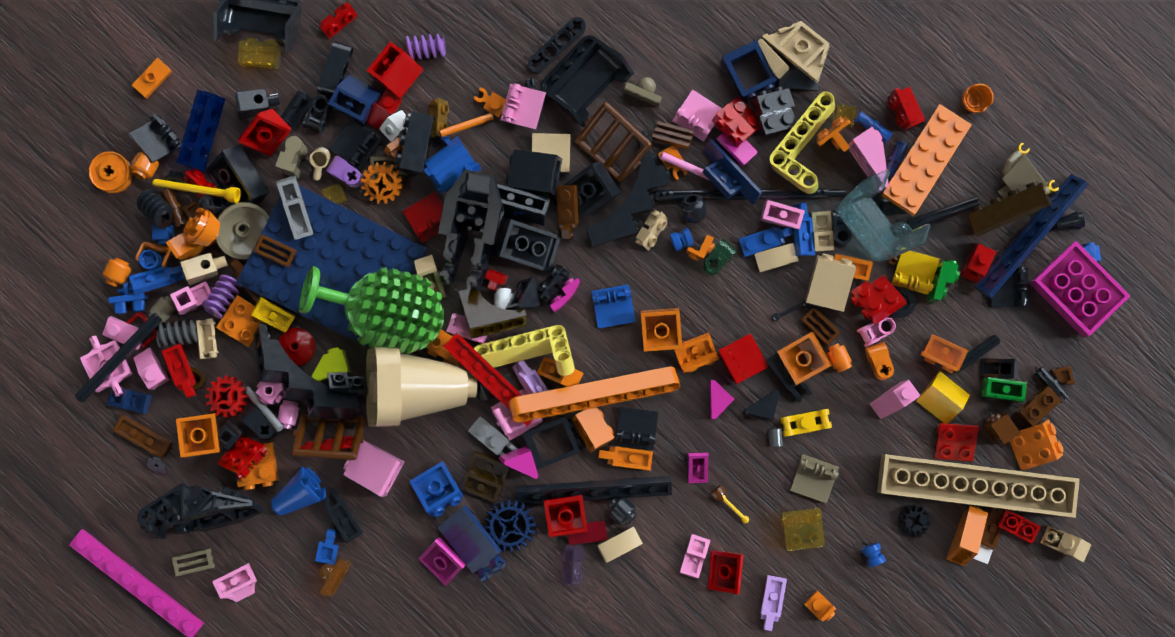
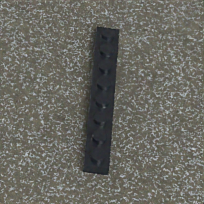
(596, 490)

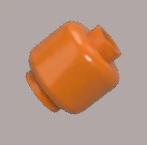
(143, 167)
(116, 272)

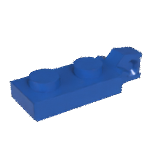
(804, 236)
(763, 240)
(155, 278)

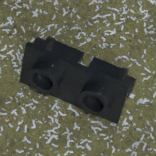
(296, 109)
(557, 276)

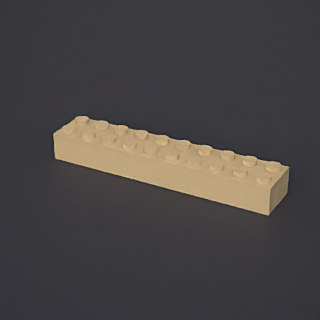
(978, 485)

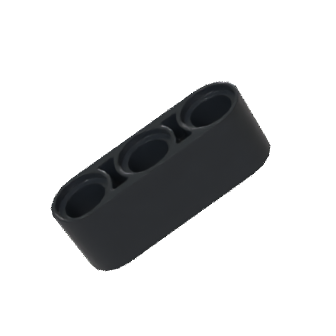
(335, 68)

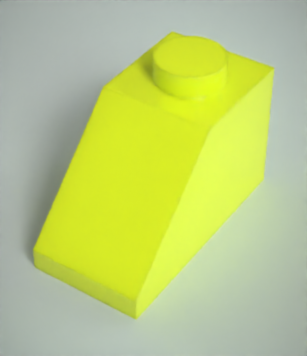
(332, 362)

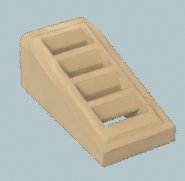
(776, 64)

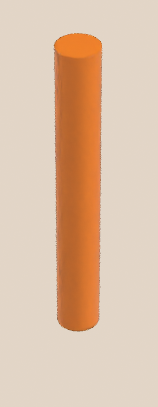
(465, 125)

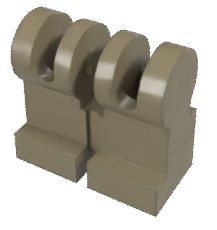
(290, 160)

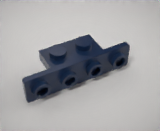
(727, 175)

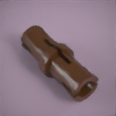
(170, 198)

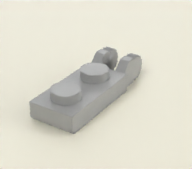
(490, 436)

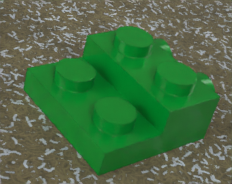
(945, 276)

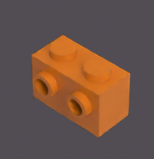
(436, 348)
(593, 428)

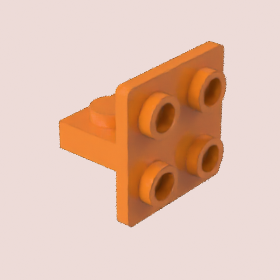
(837, 139)

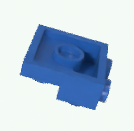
(437, 489)

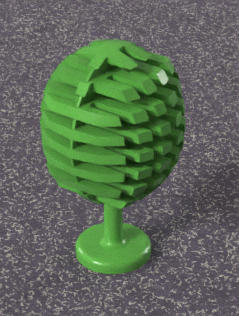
(384, 308)

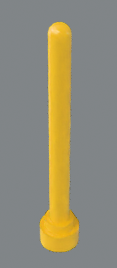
(231, 194)

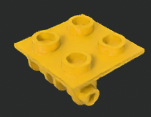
(915, 272)

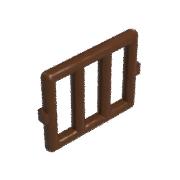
(632, 133)
(334, 453)

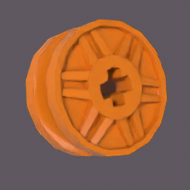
(114, 182)

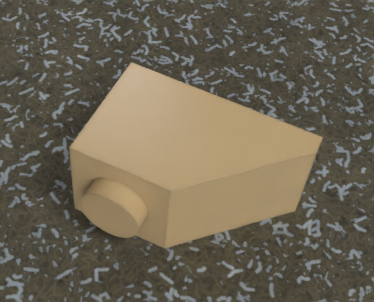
(427, 269)

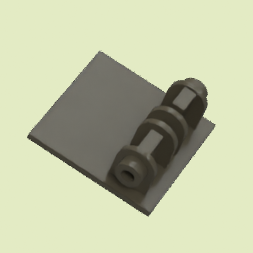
(814, 478)

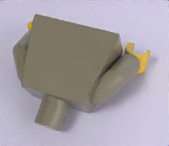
(1020, 172)

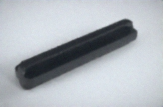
(979, 351)

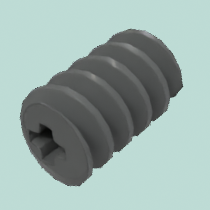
(176, 334)

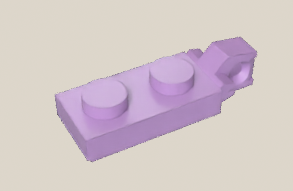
(529, 378)
(772, 600)

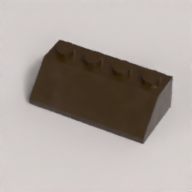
(1009, 209)

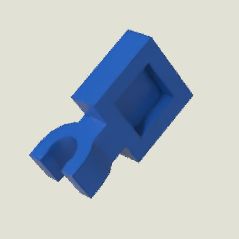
(327, 550)

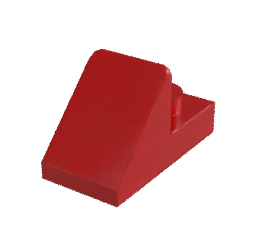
(383, 109)

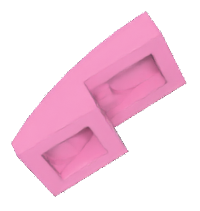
(694, 556)

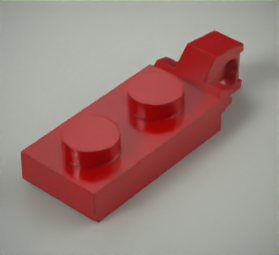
(180, 369)
(346, 443)

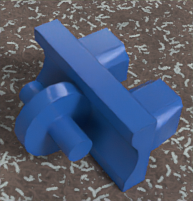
(137, 300)

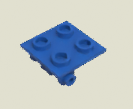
(613, 306)

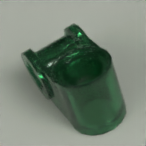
(720, 255)

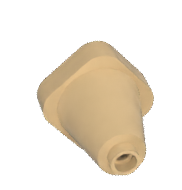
(412, 386)

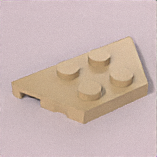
(800, 47)

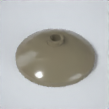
(236, 242)

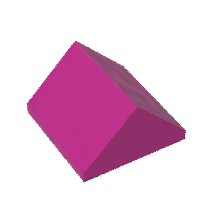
(442, 561)

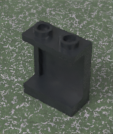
(534, 171)

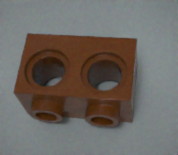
(1038, 406)
(1000, 428)

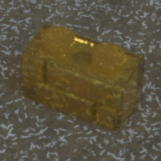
(259, 54)

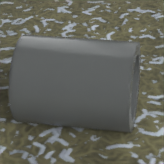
(775, 437)

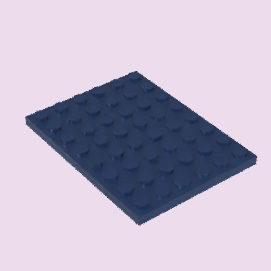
(341, 247)

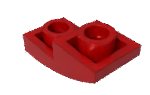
(1019, 526)

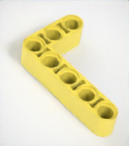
(800, 142)
(528, 346)

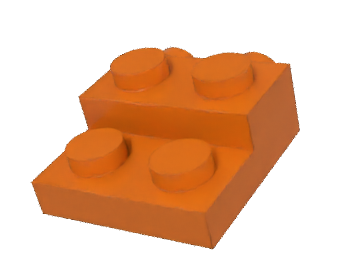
(265, 472)

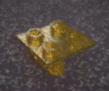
(803, 529)

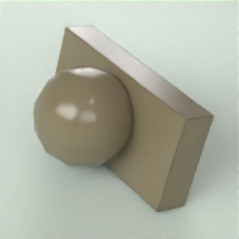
(644, 91)

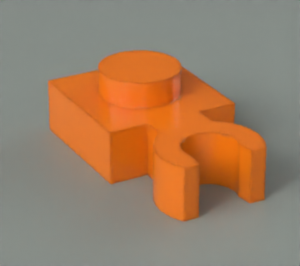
(493, 104)
(672, 150)

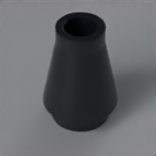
(1073, 221)

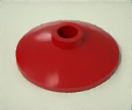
(305, 342)

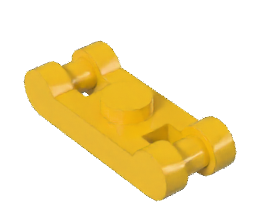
(805, 422)

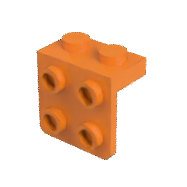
(1036, 445)

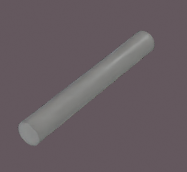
(263, 409)

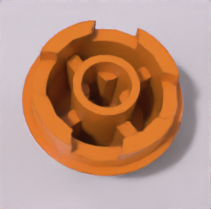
(202, 228)

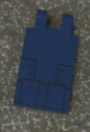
(472, 543)

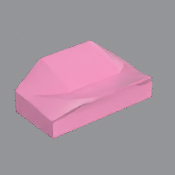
(236, 584)

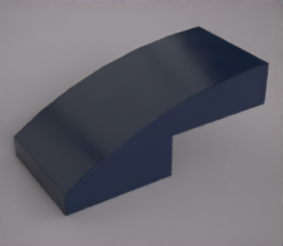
(130, 400)

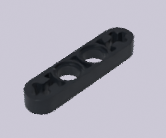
(554, 43)

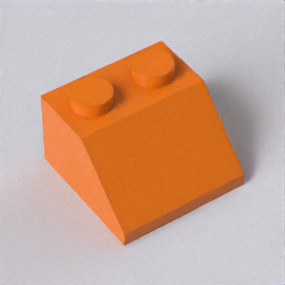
(661, 329)
(804, 358)
(197, 435)

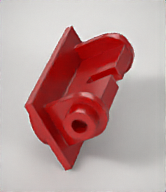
(344, 15)
(197, 178)

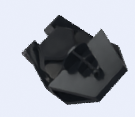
(476, 206)
(196, 509)

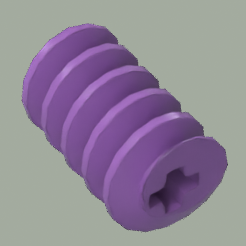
(425, 47)
(220, 294)

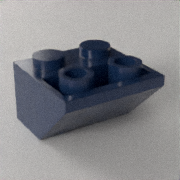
(354, 99)

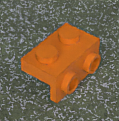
(696, 353)
(944, 353)

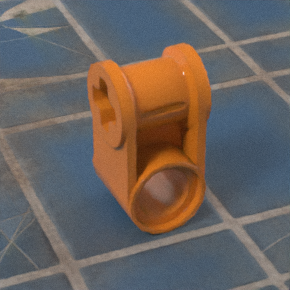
(879, 357)

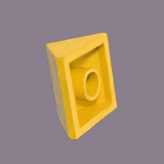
(943, 398)

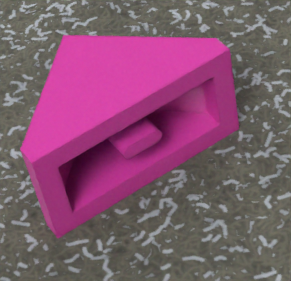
(718, 399)
(521, 461)
(697, 467)

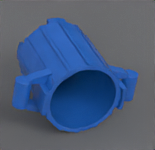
(449, 164)

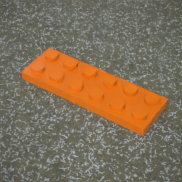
(926, 160)

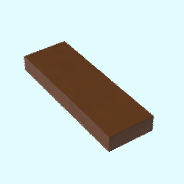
(142, 436)
(992, 531)

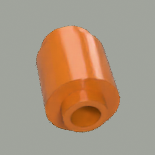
(839, 357)

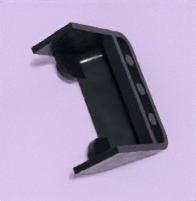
(265, 16)

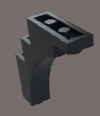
(277, 367)

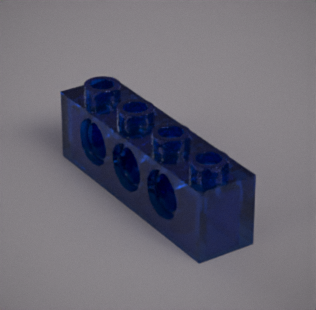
(200, 130)

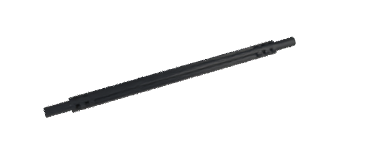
(778, 193)

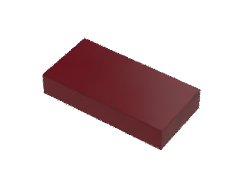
(596, 532)

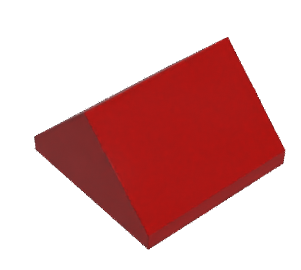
(265, 132)
(565, 516)
(725, 571)

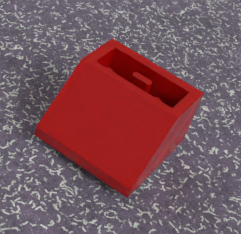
(394, 70)

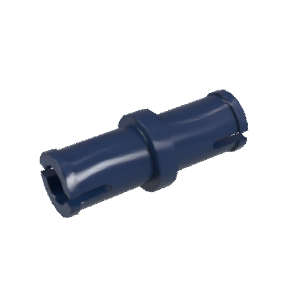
(896, 158)

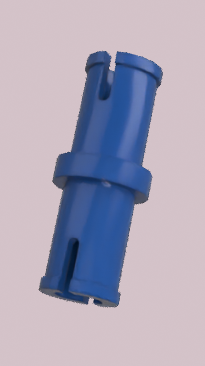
(868, 122)

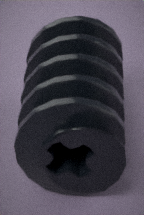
(155, 208)

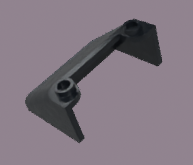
(584, 76)

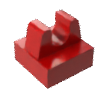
(495, 279)

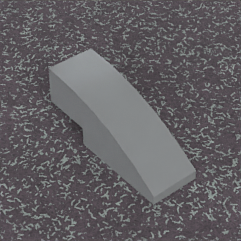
(294, 207)

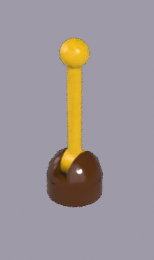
(719, 494)

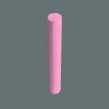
(682, 164)

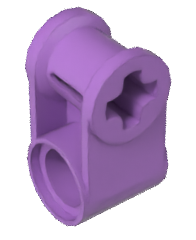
(343, 171)

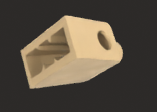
(194, 269)

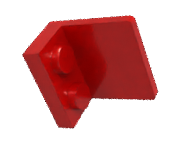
(906, 108)
(742, 359)

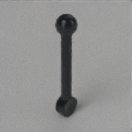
(776, 317)

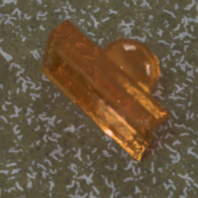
(333, 576)

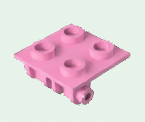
(523, 106)
(697, 115)

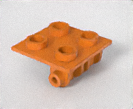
(239, 322)

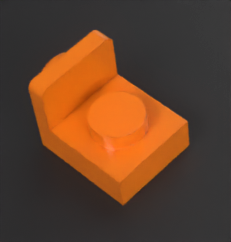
(820, 606)

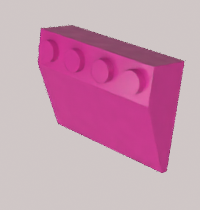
(1079, 289)

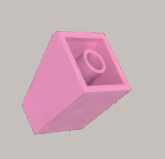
(373, 469)

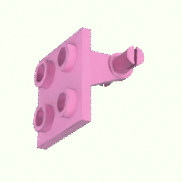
(505, 420)

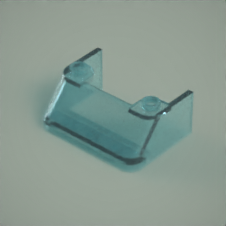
(871, 226)

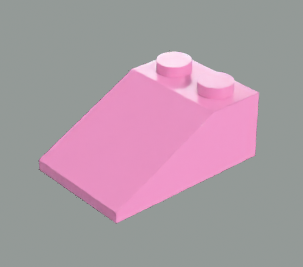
(869, 152)

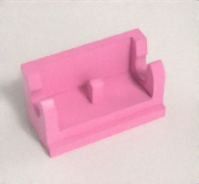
(458, 325)

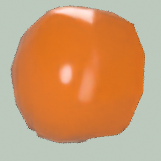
(977, 98)

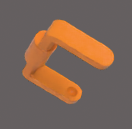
(155, 247)

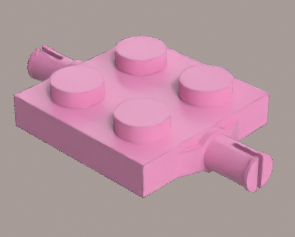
(98, 357)

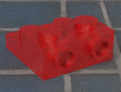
(736, 121)
(877, 299)

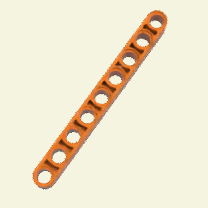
(594, 394)

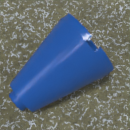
(298, 492)

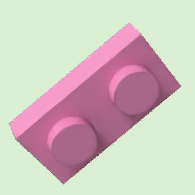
(119, 330)

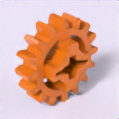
(389, 183)

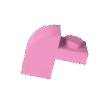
(188, 299)

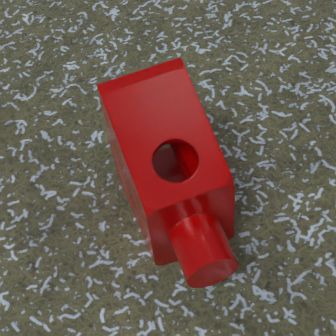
(977, 261)

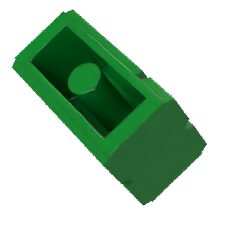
(1003, 389)

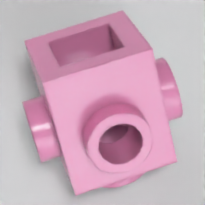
(264, 392)

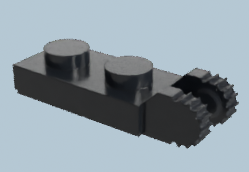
(784, 376)
(343, 517)

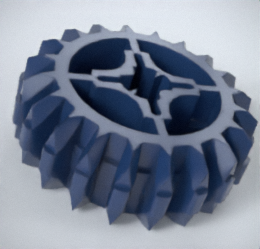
(519, 511)

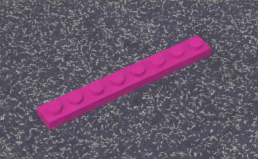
(136, 584)

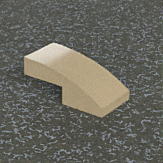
(822, 230)
(776, 257)
(619, 544)

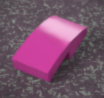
(569, 290)

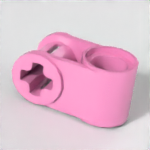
(873, 333)

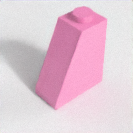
(894, 399)

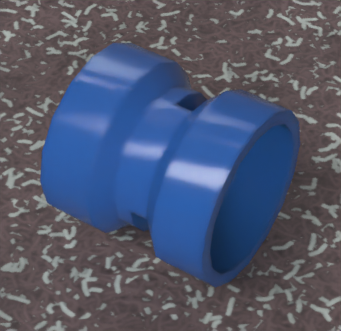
(686, 239)
(147, 258)
(873, 554)

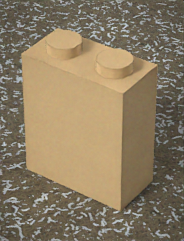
(830, 282)

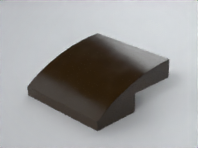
(485, 476)

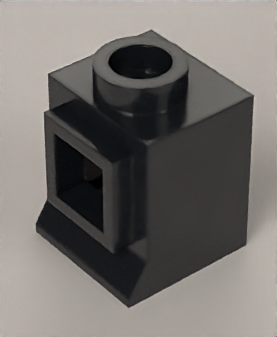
(234, 431)

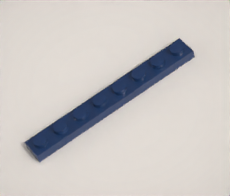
(1031, 236)

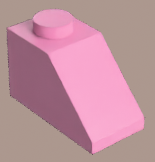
(781, 215)
(151, 369)

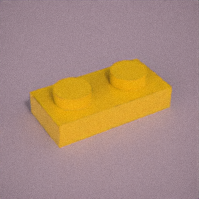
(273, 314)

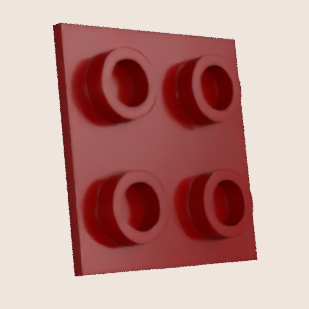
(425, 216)
(956, 442)
(241, 455)

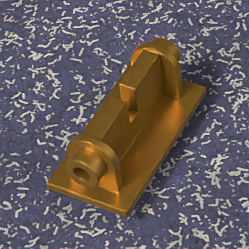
(439, 109)

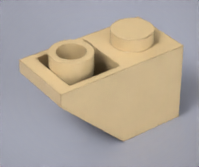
(1066, 543)

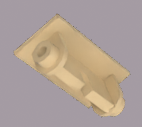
(648, 237)
(206, 339)

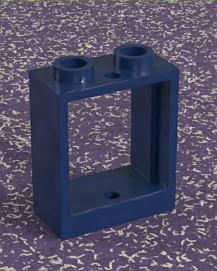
(739, 54)

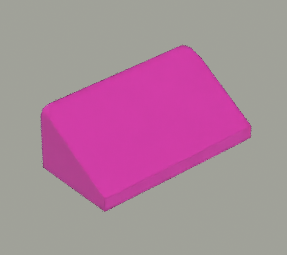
(742, 154)

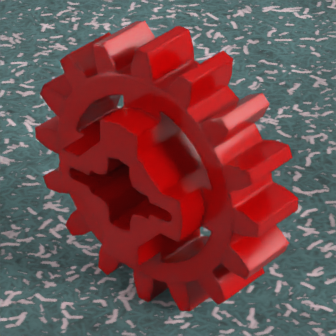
(217, 396)

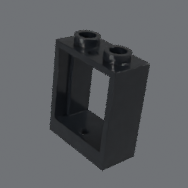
(533, 448)

